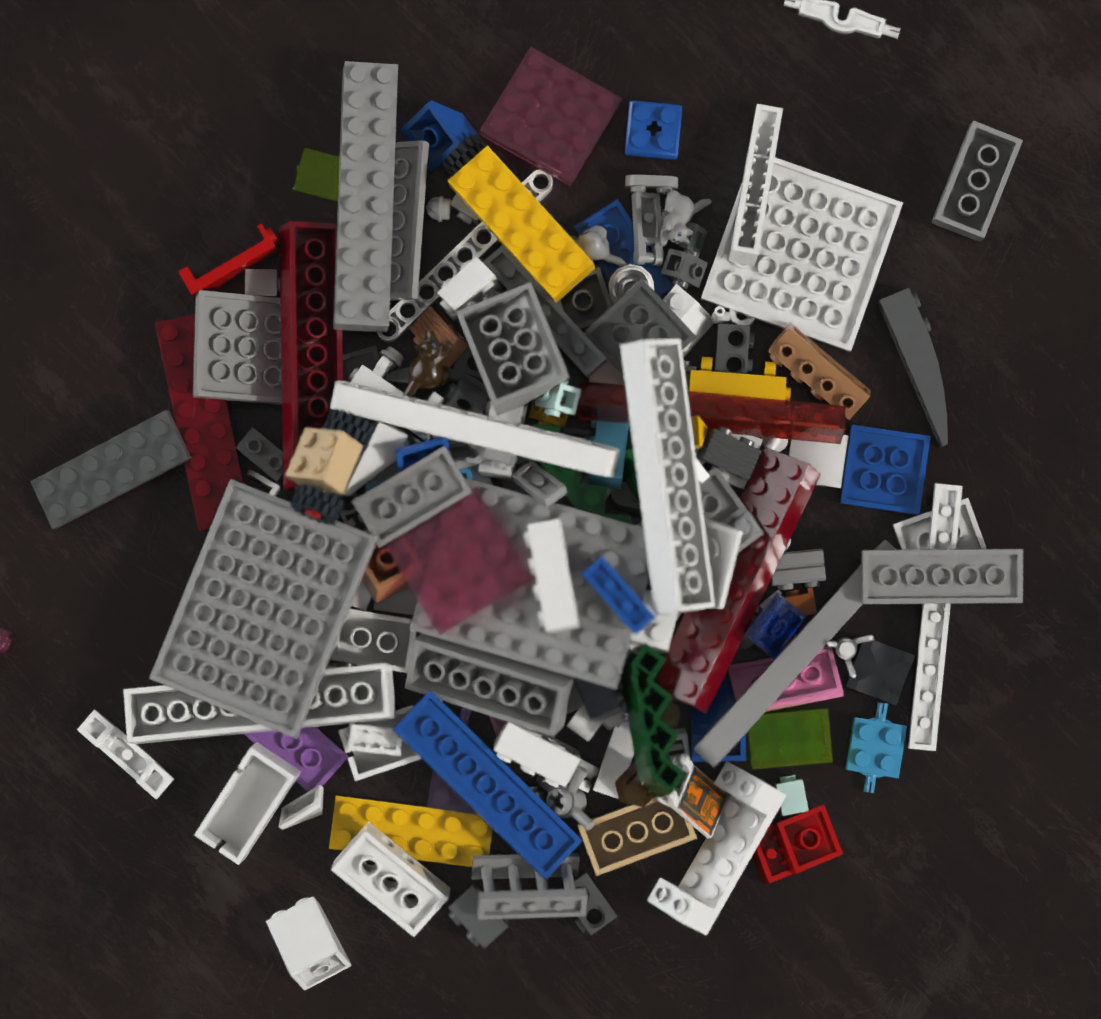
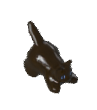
(428, 368)

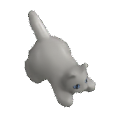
(676, 215)
(596, 246)

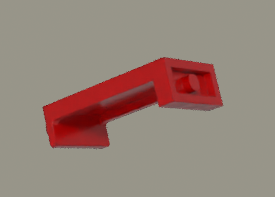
(233, 267)

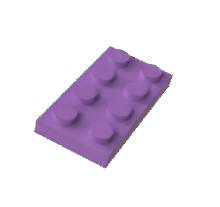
(310, 753)

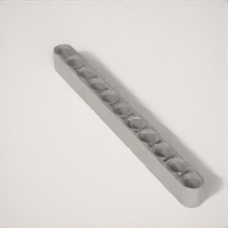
(784, 669)

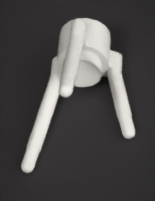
(847, 649)

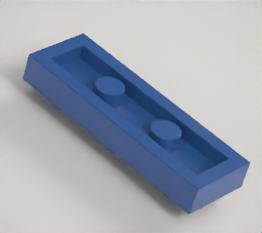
(619, 595)

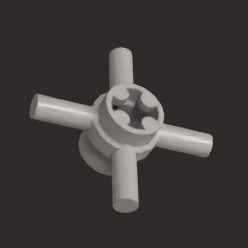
(568, 800)

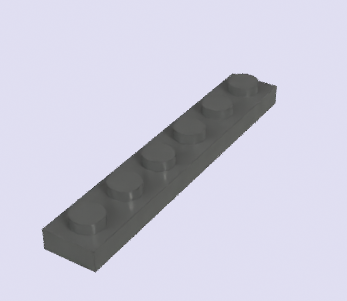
(563, 329)

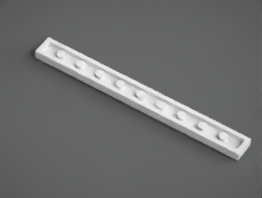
(934, 627)

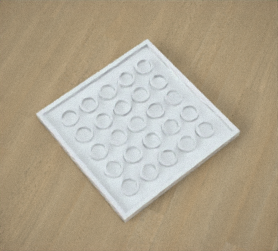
(813, 258)

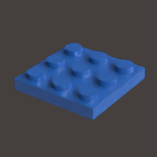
(885, 469)

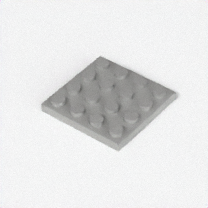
(237, 348)

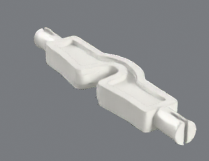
(856, 20)

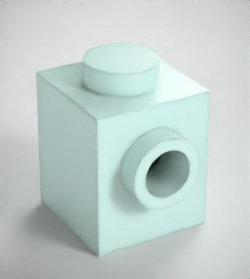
(795, 795)

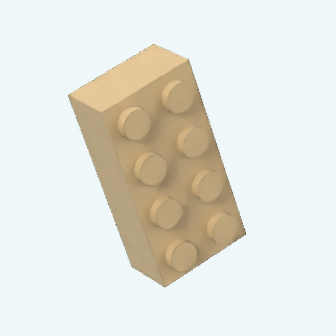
(634, 834)

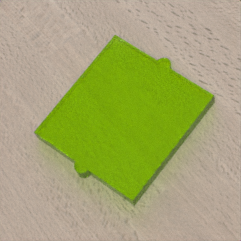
(318, 175)

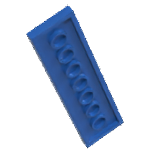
(487, 784)

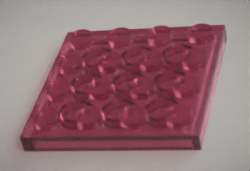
(550, 116)
(458, 562)

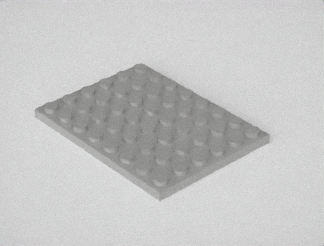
(263, 609)
(512, 624)

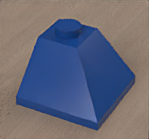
(440, 128)

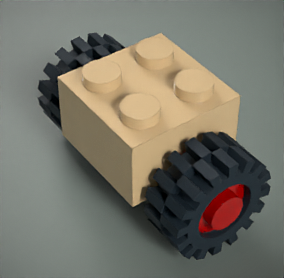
(326, 463)

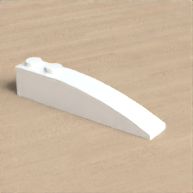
(755, 185)

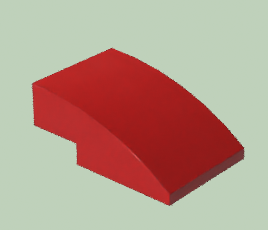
(796, 845)

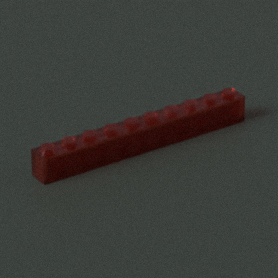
(736, 413)

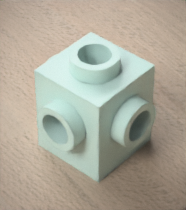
(559, 400)

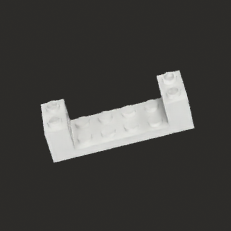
(723, 856)

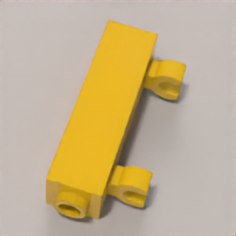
(736, 384)

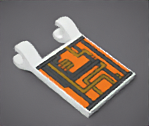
(697, 799)

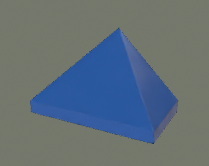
(412, 454)

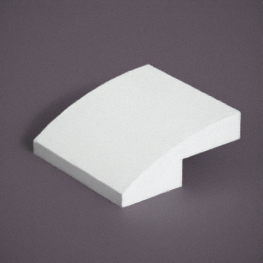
(825, 457)

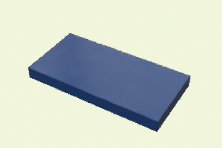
(621, 243)

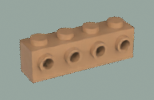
(818, 370)

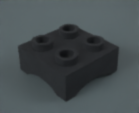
(880, 671)

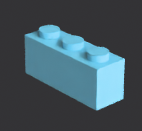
(613, 435)

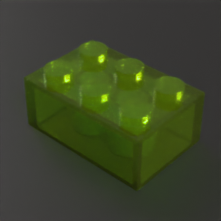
(790, 739)

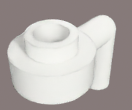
(720, 316)

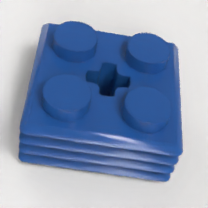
(639, 140)

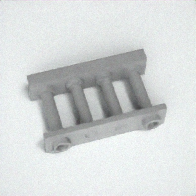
(529, 903)

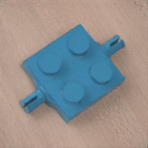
(875, 747)

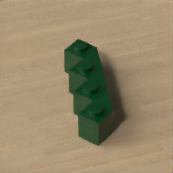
(581, 496)
(649, 734)

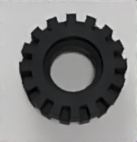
(463, 154)

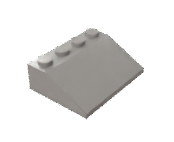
(513, 347)

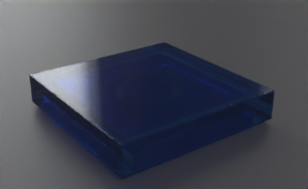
(775, 625)

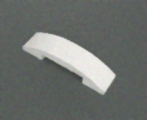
(128, 756)

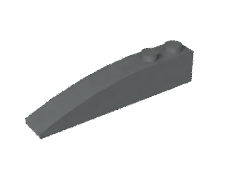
(918, 356)

